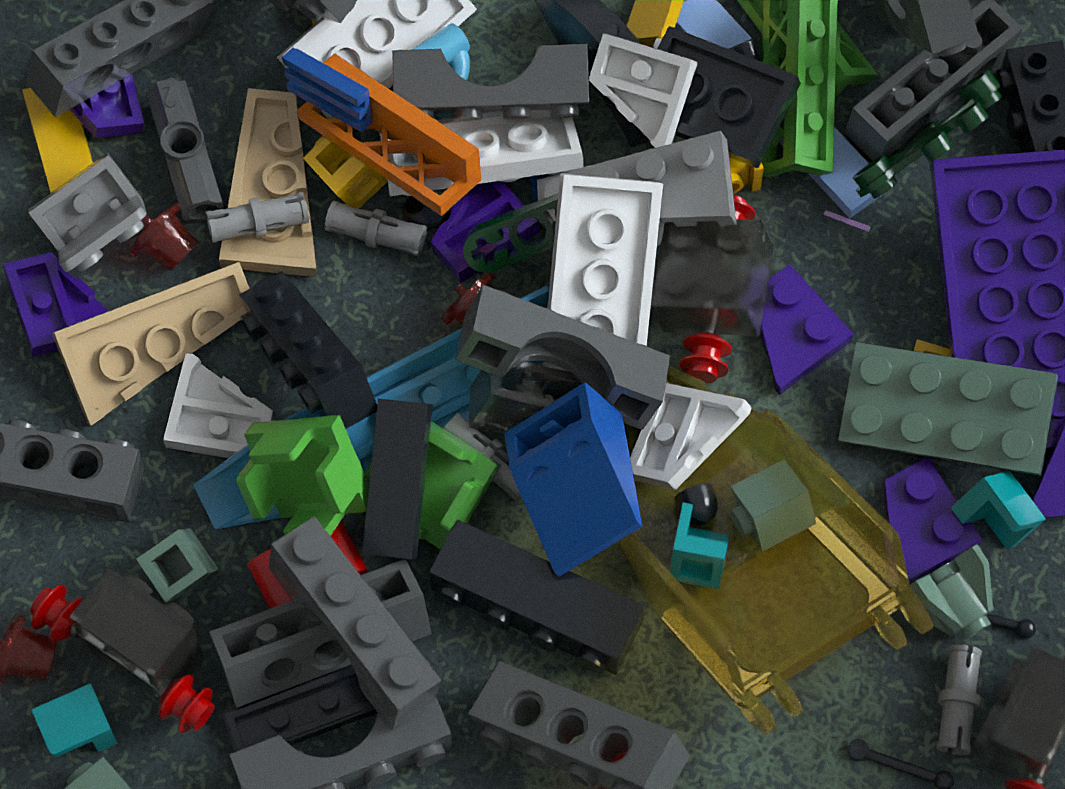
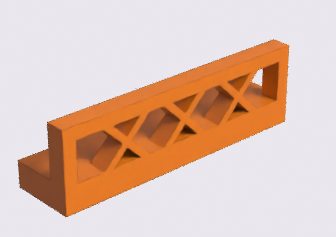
(408, 132)

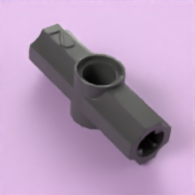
(179, 128)

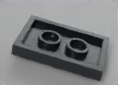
(731, 96)

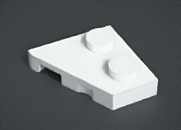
(643, 85)
(210, 413)
(684, 434)

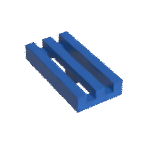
(327, 89)

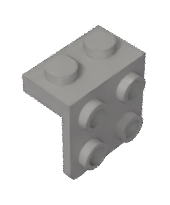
(90, 213)

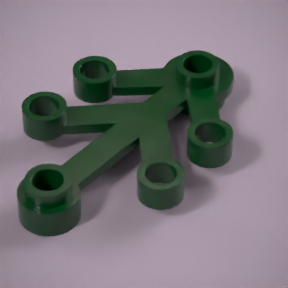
(932, 139)

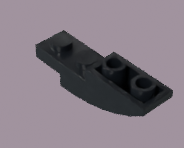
(584, 24)

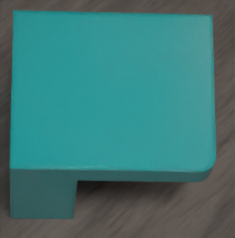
(1003, 506)
(697, 553)
(74, 722)

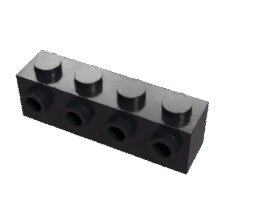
(1035, 92)
(306, 351)
(525, 593)

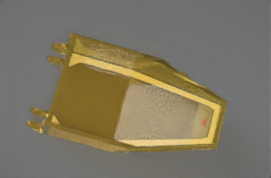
(777, 604)

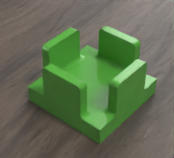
(303, 470)
(453, 484)

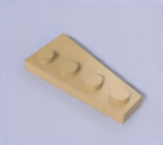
(270, 167)
(137, 343)

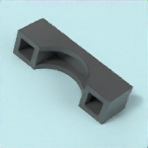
(932, 24)
(552, 82)
(510, 331)
(383, 657)
(374, 761)

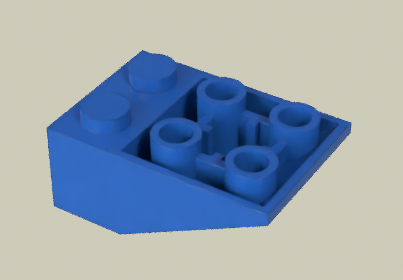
(575, 476)

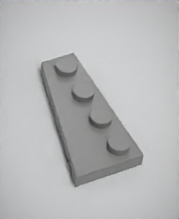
(692, 175)

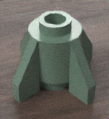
(958, 594)

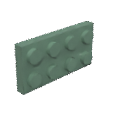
(948, 408)

